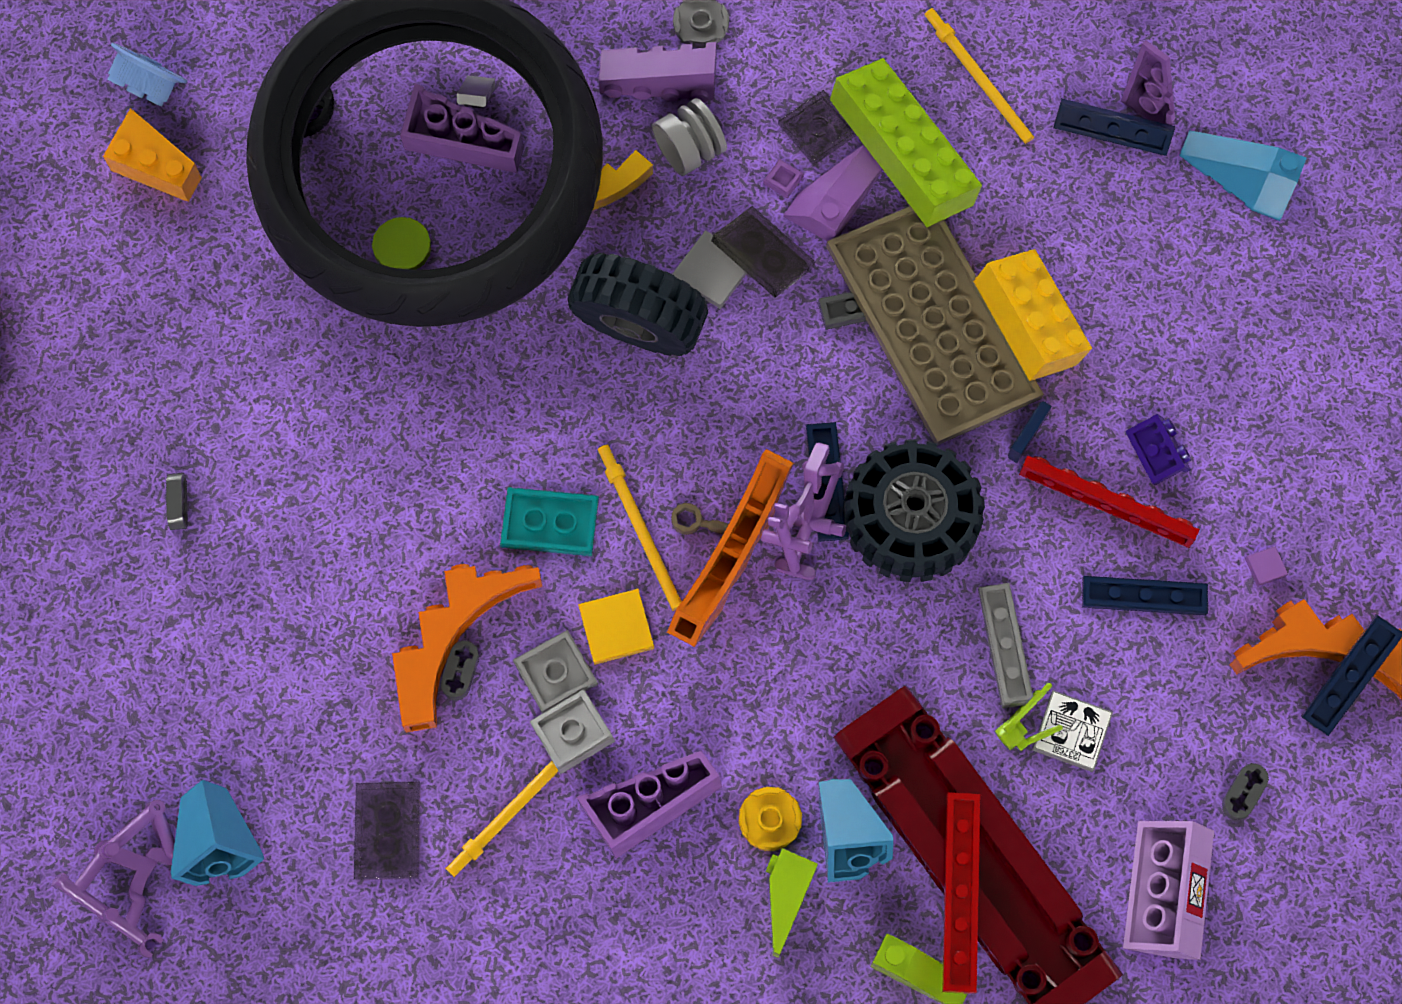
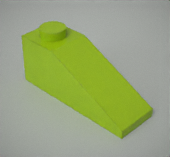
(787, 889)
(913, 969)

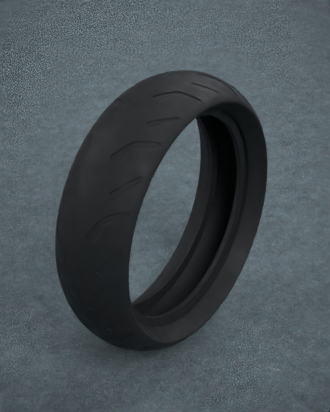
(441, 295)

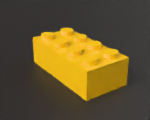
(1032, 314)

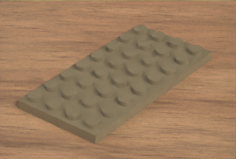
(932, 323)

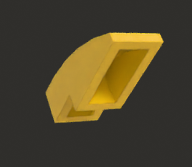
(620, 182)

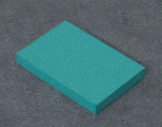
(549, 521)

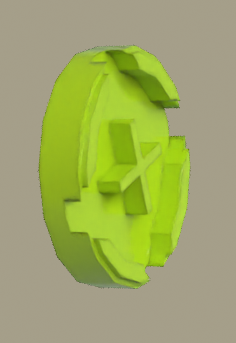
(402, 244)

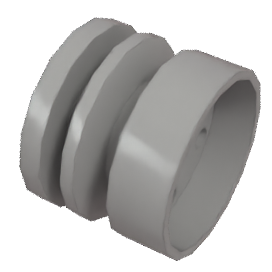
(689, 137)

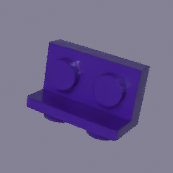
(1158, 448)

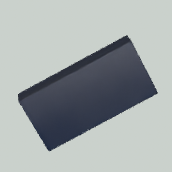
(1029, 431)

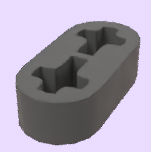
(176, 501)
(467, 672)
(1251, 795)

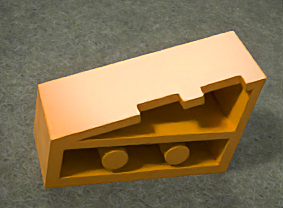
(151, 159)

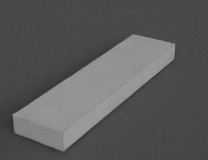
(1005, 645)

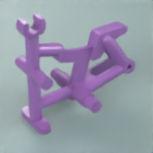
(806, 514)
(111, 851)

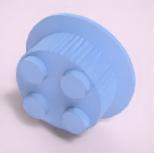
(142, 75)

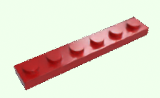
(1116, 504)
(961, 893)

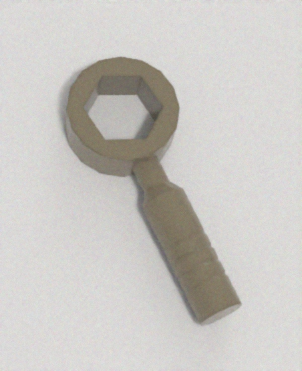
(712, 525)

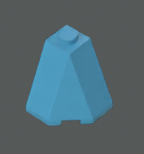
(851, 832)
(211, 837)

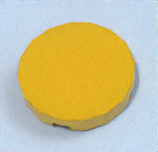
(769, 828)

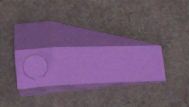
(1150, 86)
(835, 196)

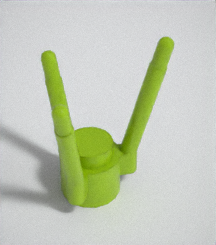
(1012, 731)

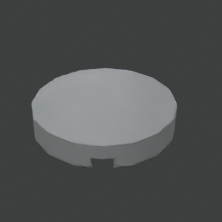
(704, 28)

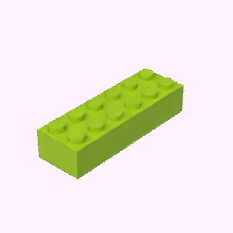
(905, 142)

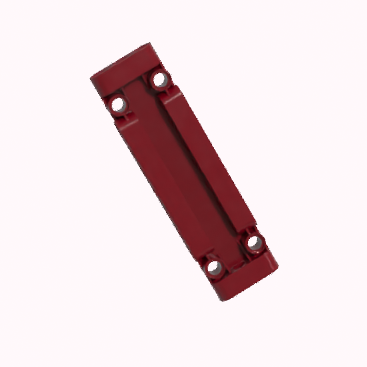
(1022, 907)

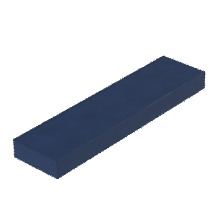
(1114, 127)
(827, 434)
(1145, 595)
(1352, 675)

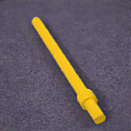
(947, 34)
(616, 475)
(473, 848)

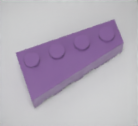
(659, 73)
(458, 134)
(649, 801)

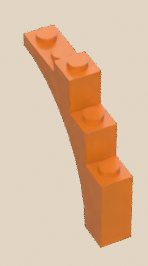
(733, 551)
(441, 628)
(1305, 635)

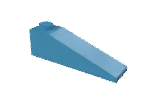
(1251, 171)

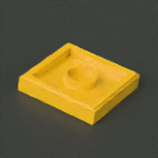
(616, 626)

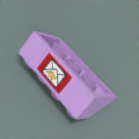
(1169, 889)

